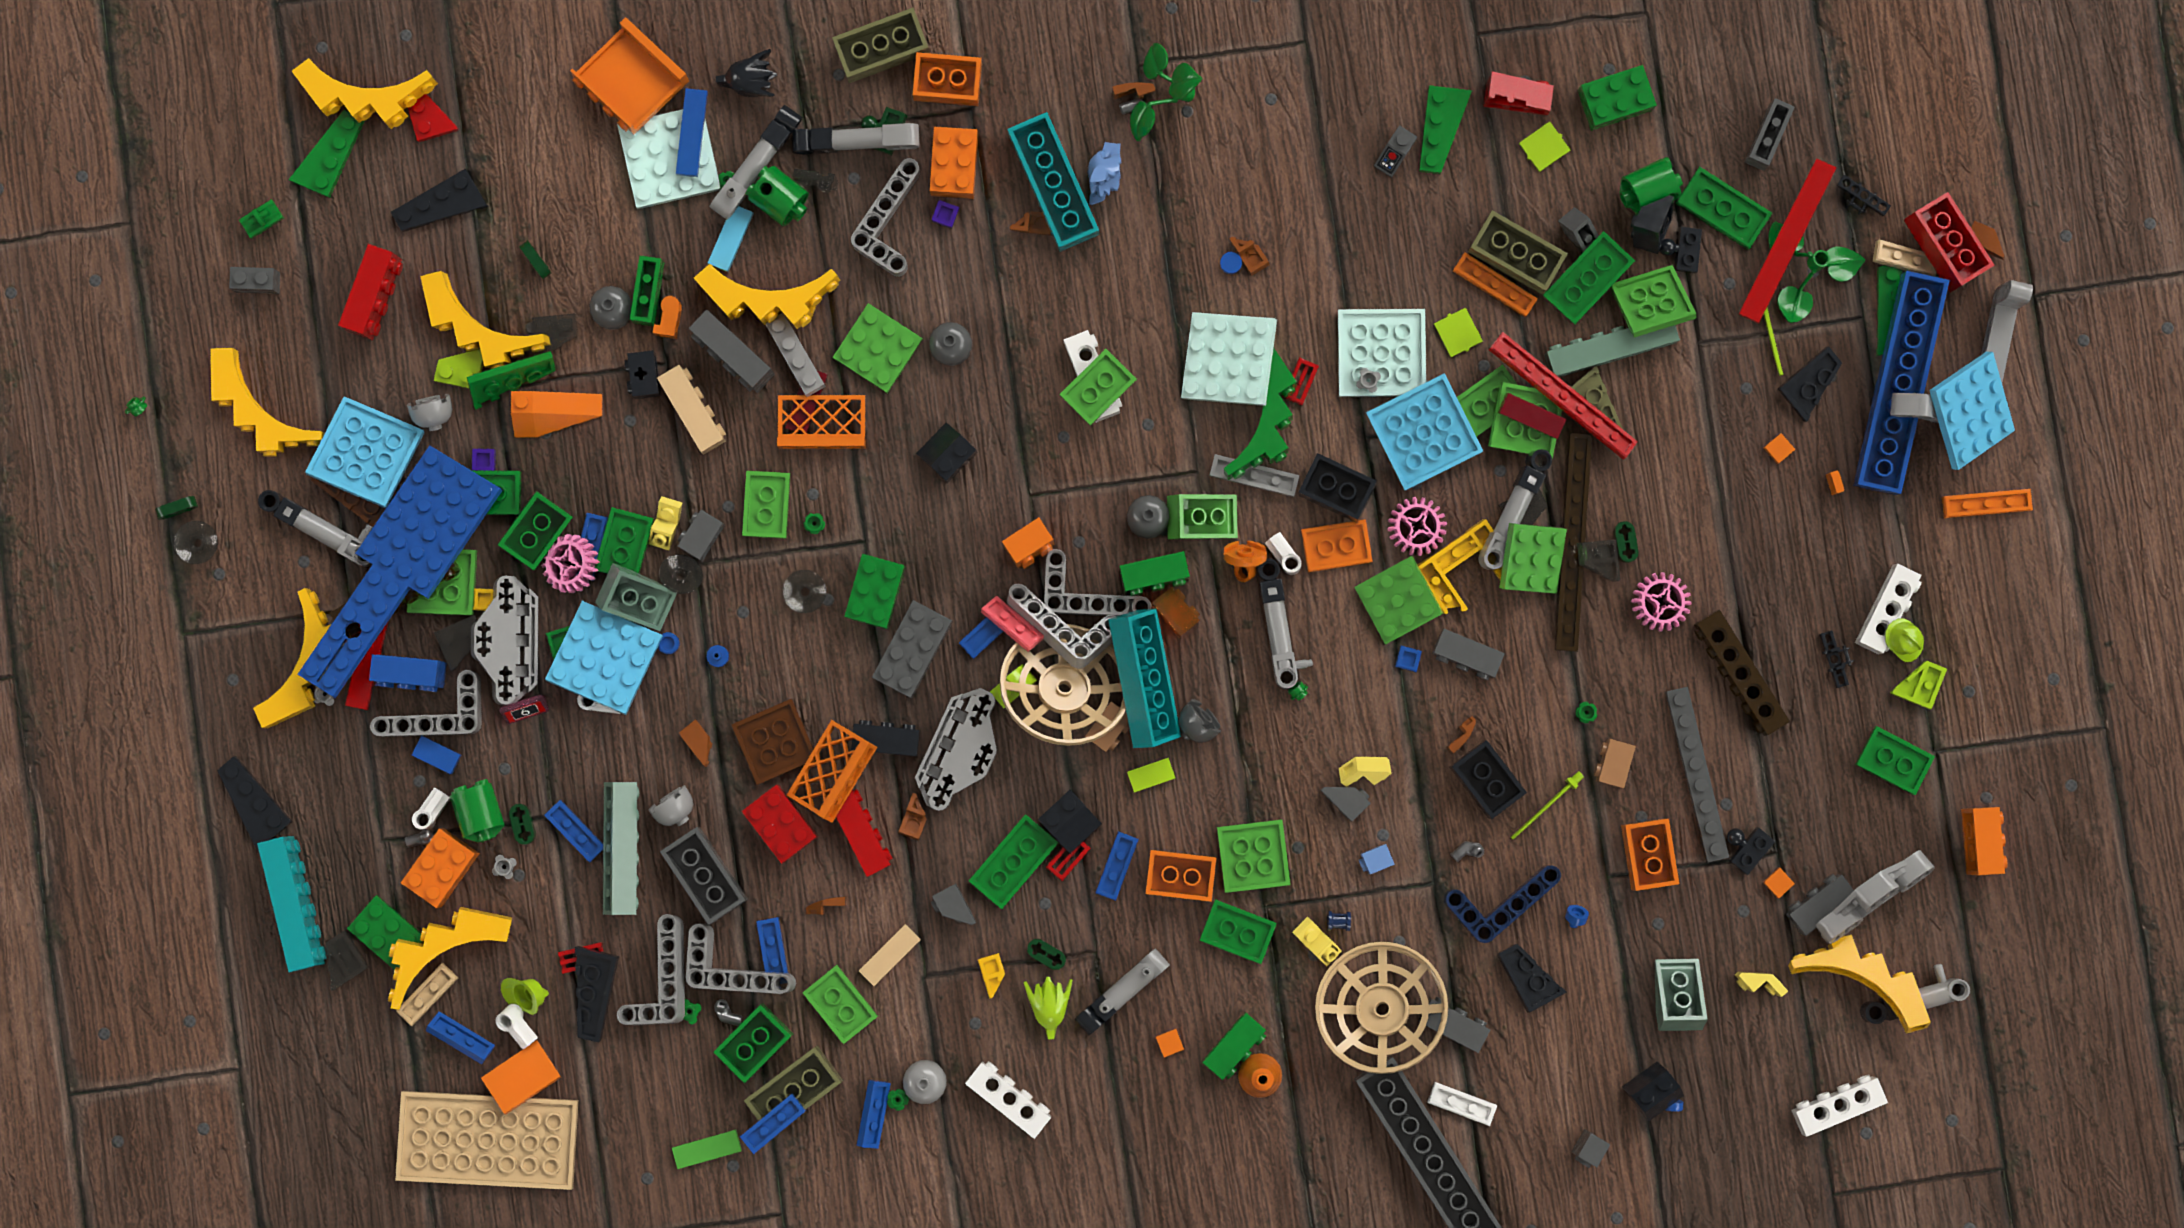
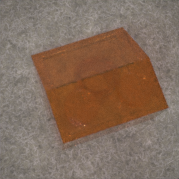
(1176, 612)

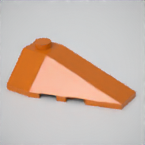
(545, 412)

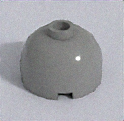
(431, 411)
(673, 807)
(924, 1082)

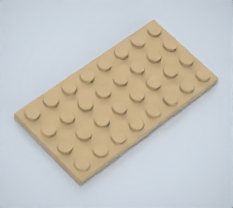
(477, 1144)

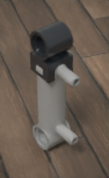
(1121, 992)
(1932, 996)

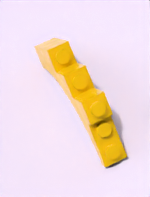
(362, 102)
(766, 305)
(447, 311)
(229, 388)
(293, 695)
(413, 956)
(1843, 959)

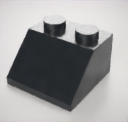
(1652, 224)
(947, 452)
(1070, 821)
(1653, 1090)

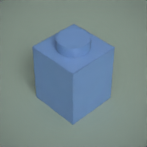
(1376, 859)

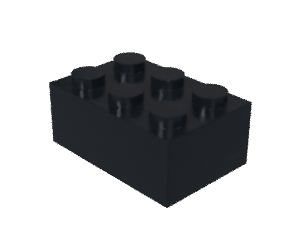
(1337, 488)
(1488, 779)

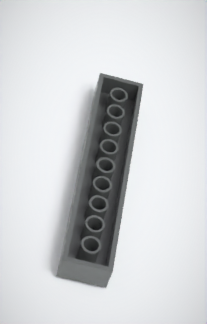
(1425, 1149)

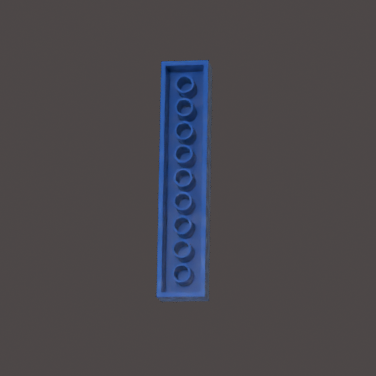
(1902, 370)

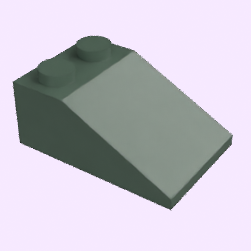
(635, 597)
(1679, 995)

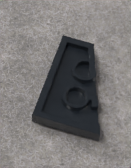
(1808, 383)
(1528, 978)

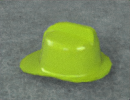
(1904, 639)
(526, 994)

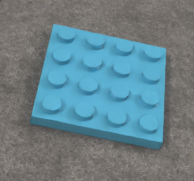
(1972, 410)
(1424, 431)
(364, 452)
(604, 658)

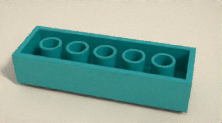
(1053, 181)
(1144, 678)
(291, 903)

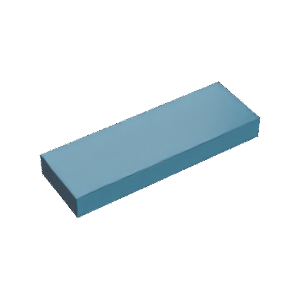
(730, 239)

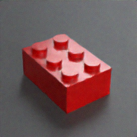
(780, 823)

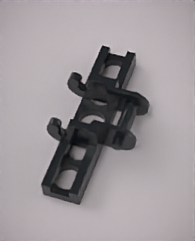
(1867, 202)
(1836, 650)

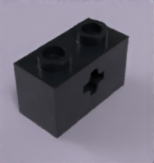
(649, 385)

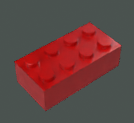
(1948, 241)
(370, 292)

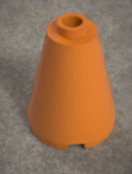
(1253, 1068)

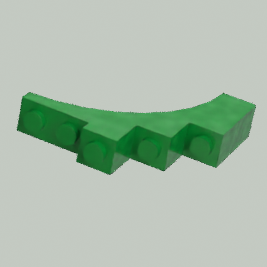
(1274, 416)

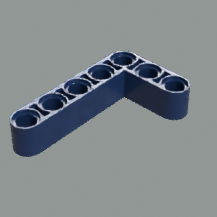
(1504, 907)

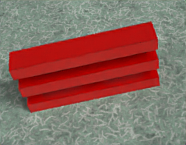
(1307, 364)
(1067, 858)
(563, 962)

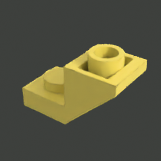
(665, 524)
(1372, 768)
(1317, 941)
(1753, 981)

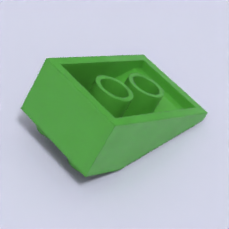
(1202, 516)

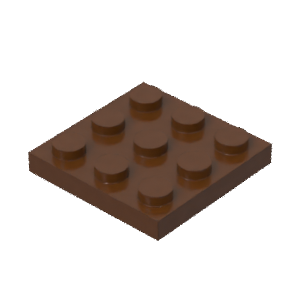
(773, 741)

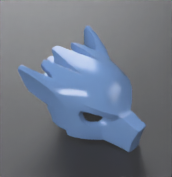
(1104, 172)

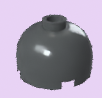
(610, 307)
(950, 343)
(1148, 516)
(1198, 724)

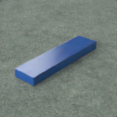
(691, 132)

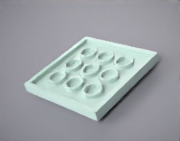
(653, 162)
(1383, 343)
(1229, 358)

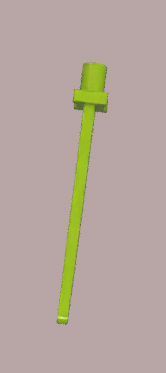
(1772, 342)
(1572, 782)

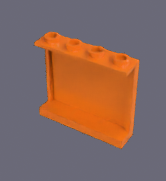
(630, 78)

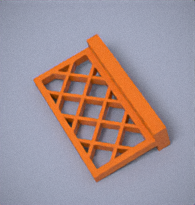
(817, 440)
(848, 776)

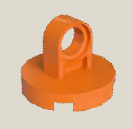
(1245, 556)

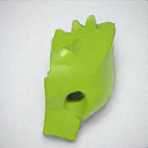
(1049, 1004)

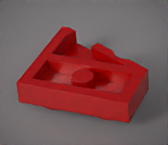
(429, 120)

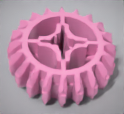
(1425, 530)
(564, 579)
(1665, 592)

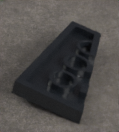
(447, 199)
(255, 806)
(594, 986)

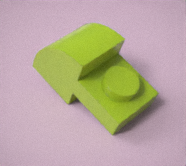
(1012, 677)

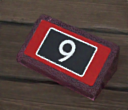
(524, 709)

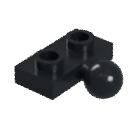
(1686, 249)
(1750, 849)

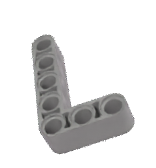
(884, 216)
(2002, 318)
(1087, 599)
(1060, 629)
(436, 721)
(729, 975)
(665, 980)

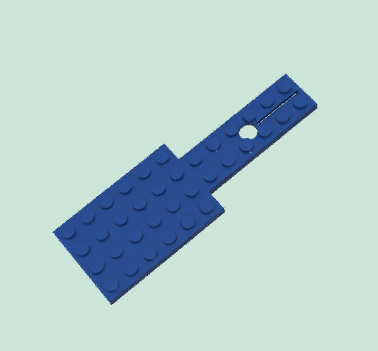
(407, 550)

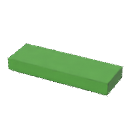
(706, 1149)

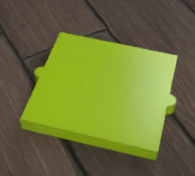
(1544, 146)
(1458, 332)

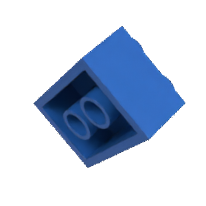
(407, 672)

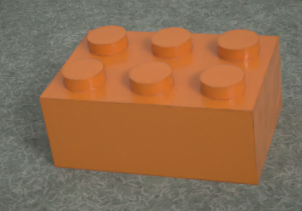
(947, 79)
(954, 162)
(1029, 543)
(1983, 841)
(1650, 854)
(440, 868)
(1180, 875)

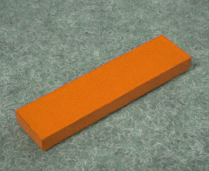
(1495, 284)
(1987, 503)

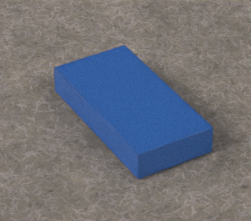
(980, 637)
(436, 754)

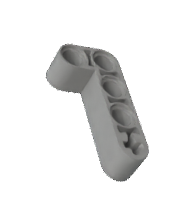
(1913, 405)

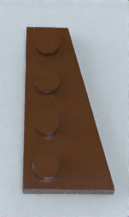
(364, 509)

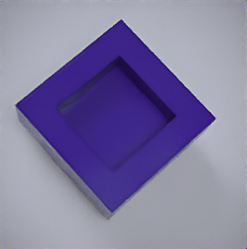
(945, 214)
(483, 459)

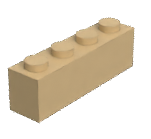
(691, 409)

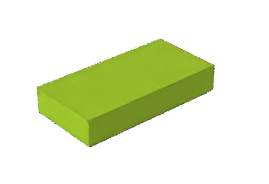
(1151, 775)

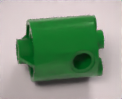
(1650, 185)
(785, 199)
(477, 811)

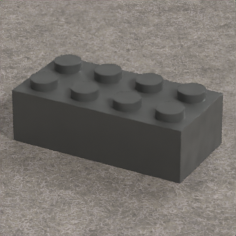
(733, 352)
(912, 649)
(704, 875)

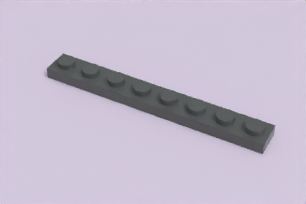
(1697, 774)

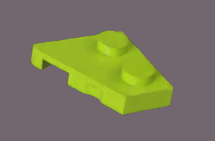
(457, 368)
(1921, 685)

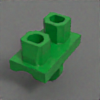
(261, 219)

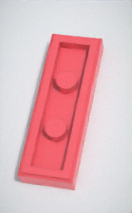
(1012, 623)

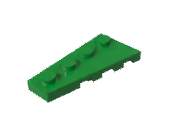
(1442, 119)
(328, 157)
(1887, 287)
(508, 377)

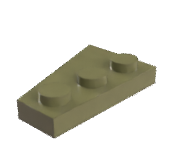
(1595, 392)

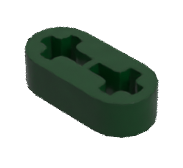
(535, 259)
(176, 508)
(1631, 540)
(517, 825)
(1043, 958)

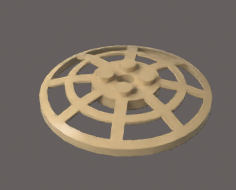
(1059, 701)
(1379, 994)

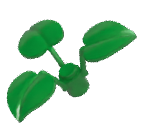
(1181, 88)
(1841, 265)

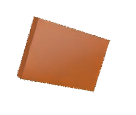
(1336, 546)
(521, 1077)

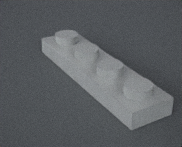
(795, 355)
(1258, 477)

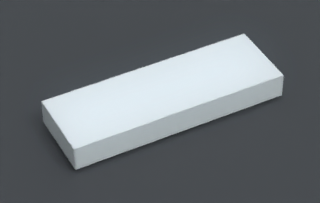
(1462, 1103)

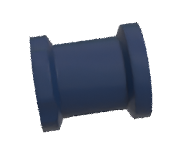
(1338, 921)

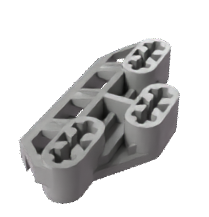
(503, 640)
(963, 750)
(1874, 894)

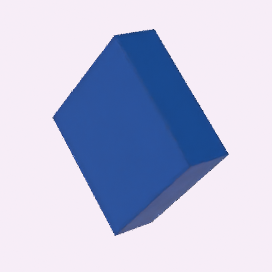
(1408, 658)

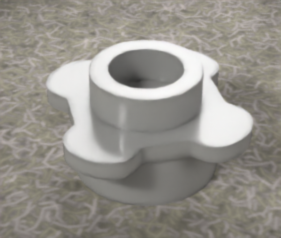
(1373, 376)
(318, 694)
(500, 861)

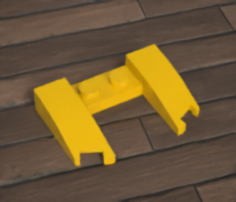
(1449, 557)

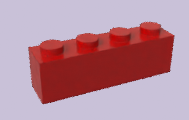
(862, 836)

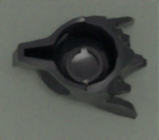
(749, 76)

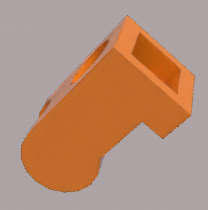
(670, 318)

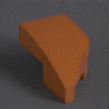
(1130, 88)
(1032, 223)
(1988, 239)
(1251, 255)
(1466, 729)
(698, 741)
(913, 820)
(819, 907)

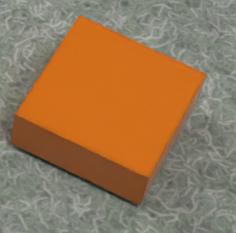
(1779, 448)
(1835, 482)
(1778, 882)
(1169, 1043)

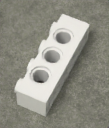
(1087, 342)
(1897, 575)
(1872, 1098)
(1030, 1125)

